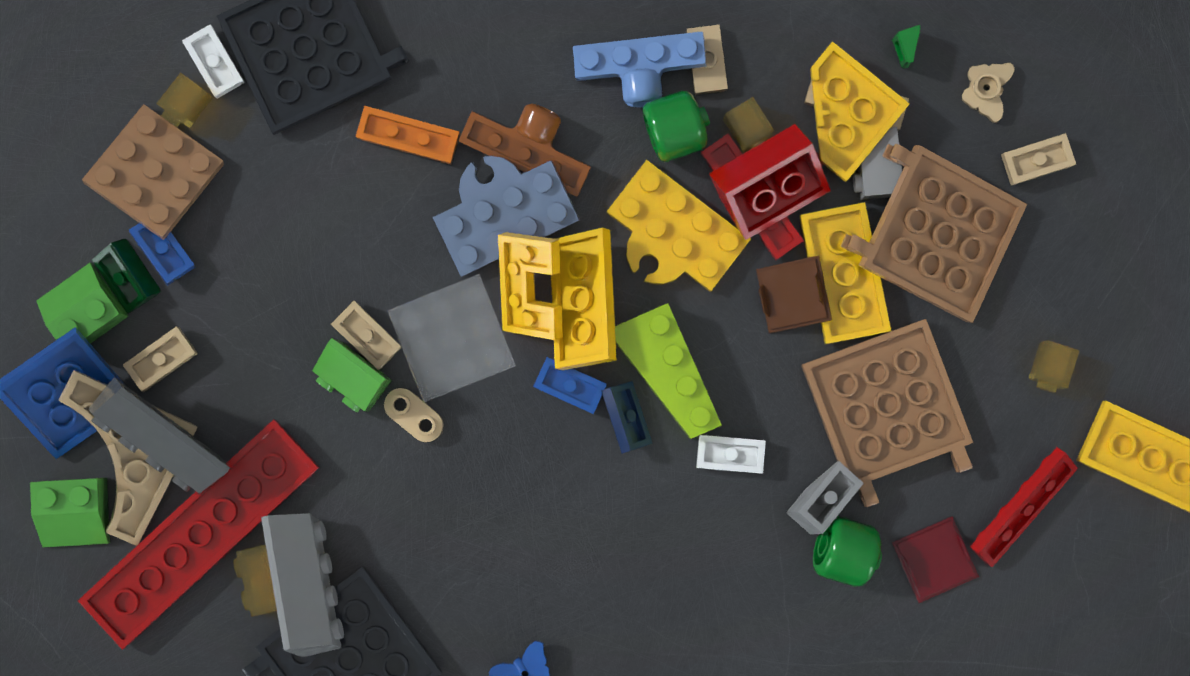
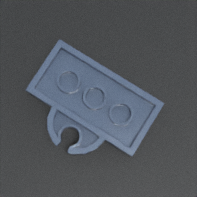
(510, 203)

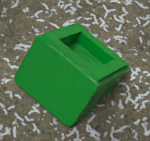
(905, 45)

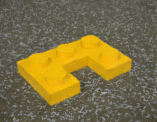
(518, 261)

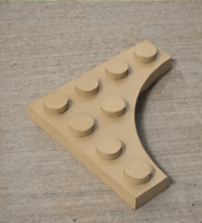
(137, 482)

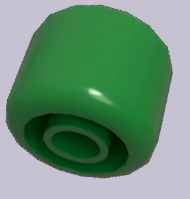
(676, 125)
(847, 552)

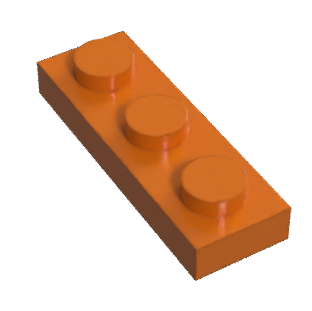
(407, 135)

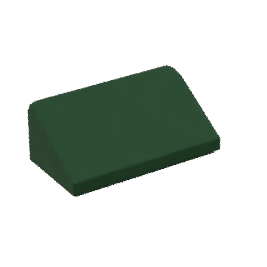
(126, 275)

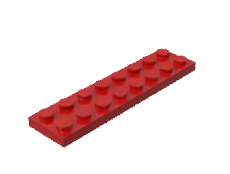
(198, 535)

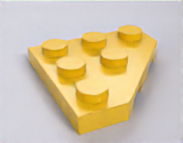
(850, 110)

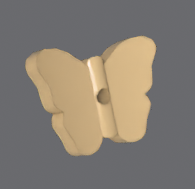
(987, 102)

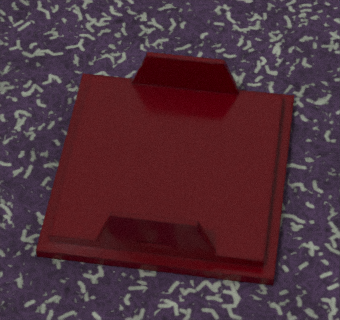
(935, 559)

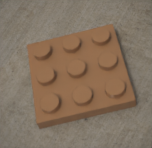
(153, 172)

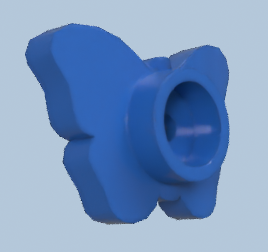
(532, 662)

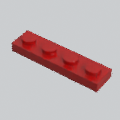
(778, 237)
(1024, 507)

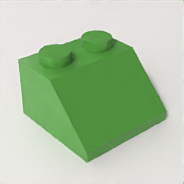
(81, 303)
(350, 375)
(70, 511)

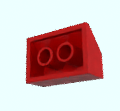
(770, 181)

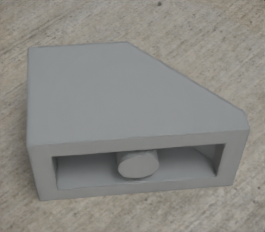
(877, 175)
(825, 499)

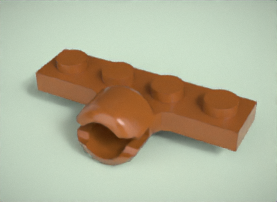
(526, 144)

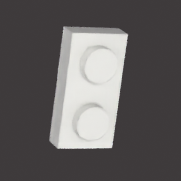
(213, 61)
(730, 454)

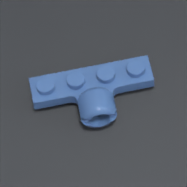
(640, 62)

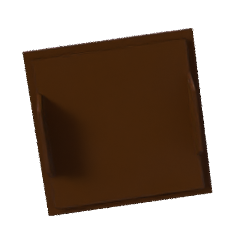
(794, 294)

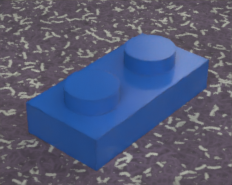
(165, 255)
(570, 386)

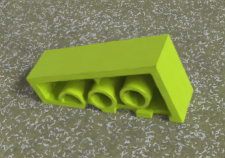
(664, 361)

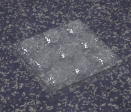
(451, 338)

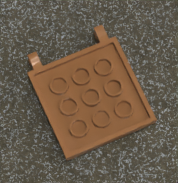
(940, 232)
(888, 405)

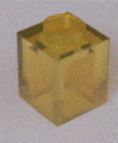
(183, 101)
(748, 124)
(1053, 366)

